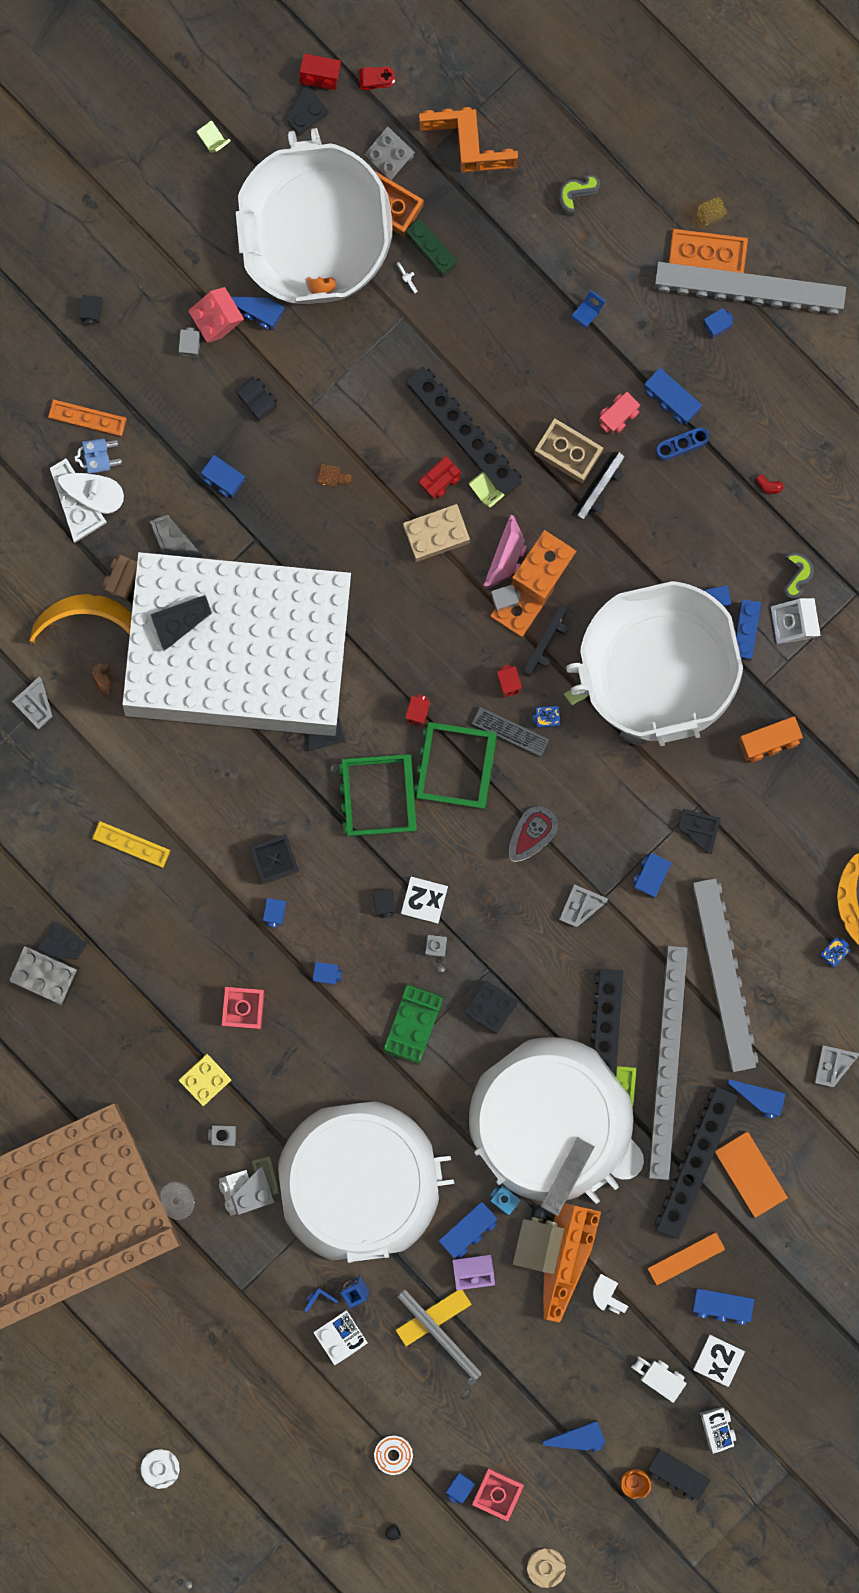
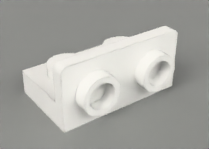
(229, 1185)

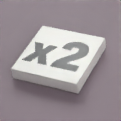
(424, 900)
(719, 1360)

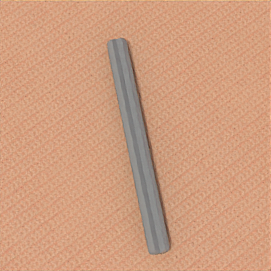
(439, 1334)

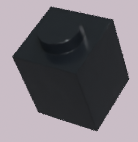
(91, 309)
(385, 903)

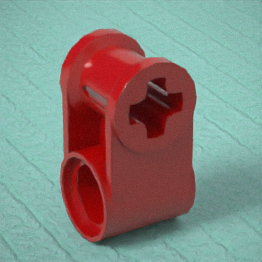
(373, 78)

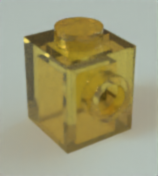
(712, 211)

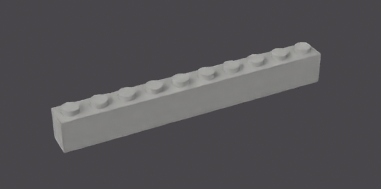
(750, 288)
(724, 976)

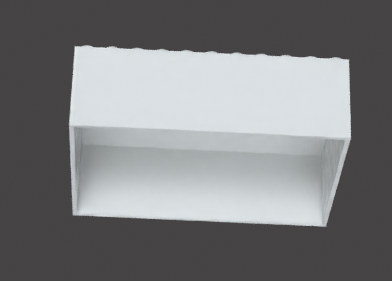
(256, 662)

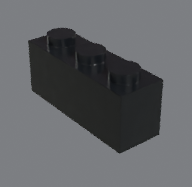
(678, 1475)

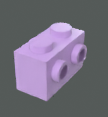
(470, 1272)

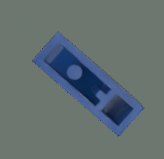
(763, 1099)
(581, 1438)

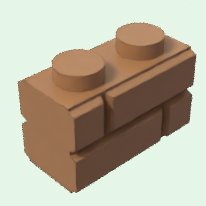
(121, 578)

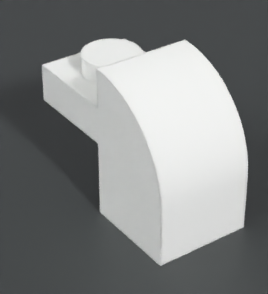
(602, 1295)

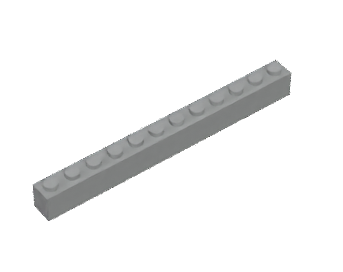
(667, 1062)

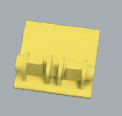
(205, 1079)

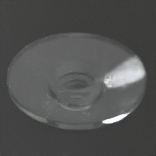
(182, 1196)

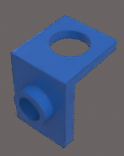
(587, 310)
(312, 1297)

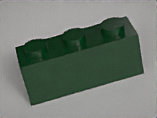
(431, 248)

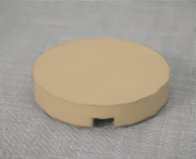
(546, 1567)

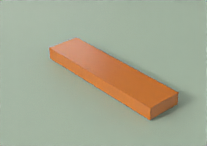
(87, 418)
(686, 1258)

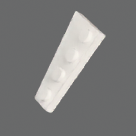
(79, 517)

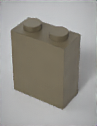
(538, 1245)

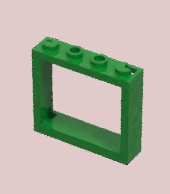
(487, 769)
(345, 790)

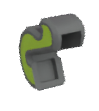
(576, 188)
(802, 576)

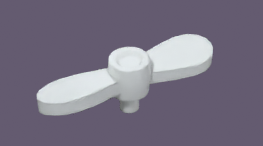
(407, 277)

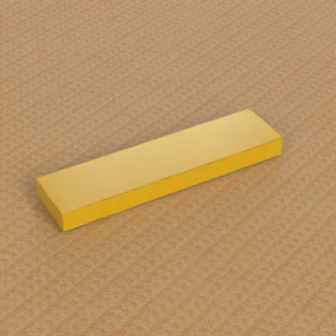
(131, 844)
(439, 1313)

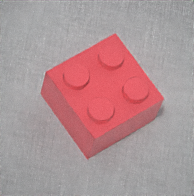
(216, 315)
(243, 1008)
(497, 1494)

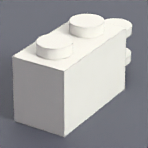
(660, 1378)

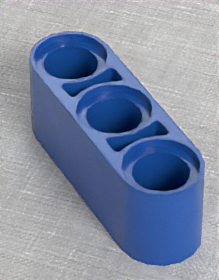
(689, 438)

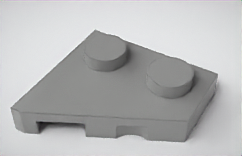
(34, 703)
(581, 906)
(833, 1065)
(253, 1193)

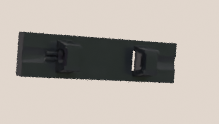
(589, 499)
(537, 657)

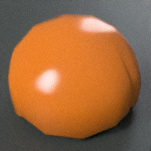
(320, 285)
(635, 1484)

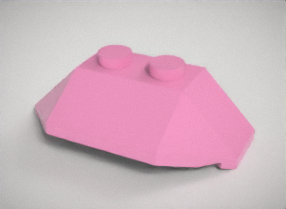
(507, 555)

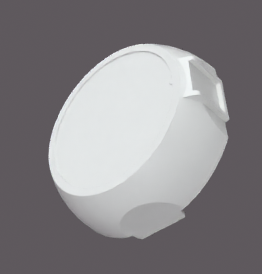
(313, 217)
(660, 662)
(537, 1106)
(359, 1181)

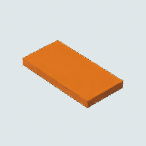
(708, 250)
(751, 1174)

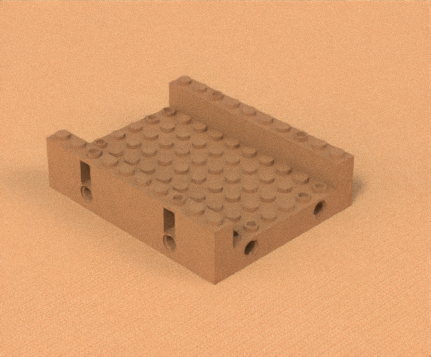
(75, 1214)

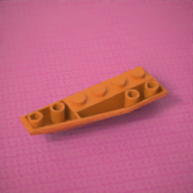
(575, 1248)

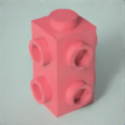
(614, 418)

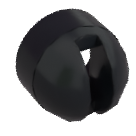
(539, 1212)
(393, 1532)

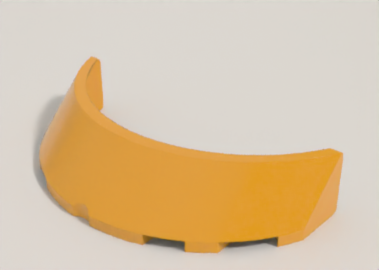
(83, 604)
(847, 898)

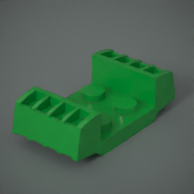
(413, 1024)

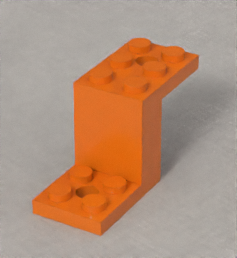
(466, 124)
(535, 582)

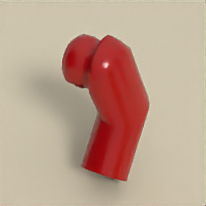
(769, 487)

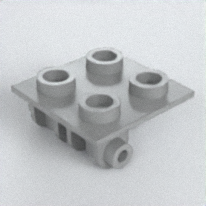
(389, 153)

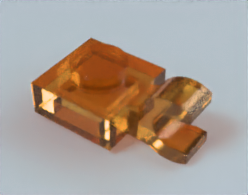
(331, 476)

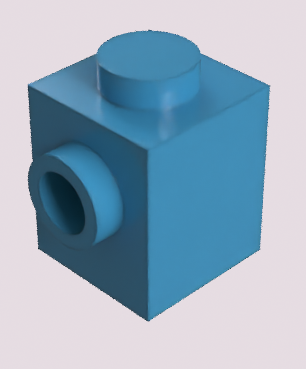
(504, 1199)

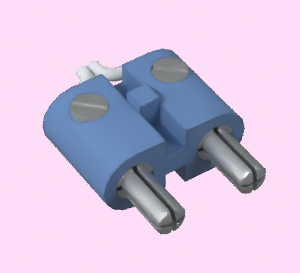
(96, 455)

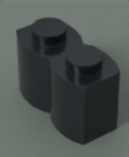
(256, 398)

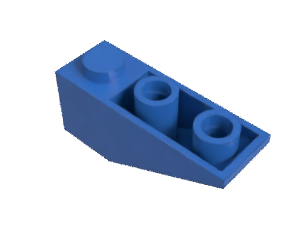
(261, 310)

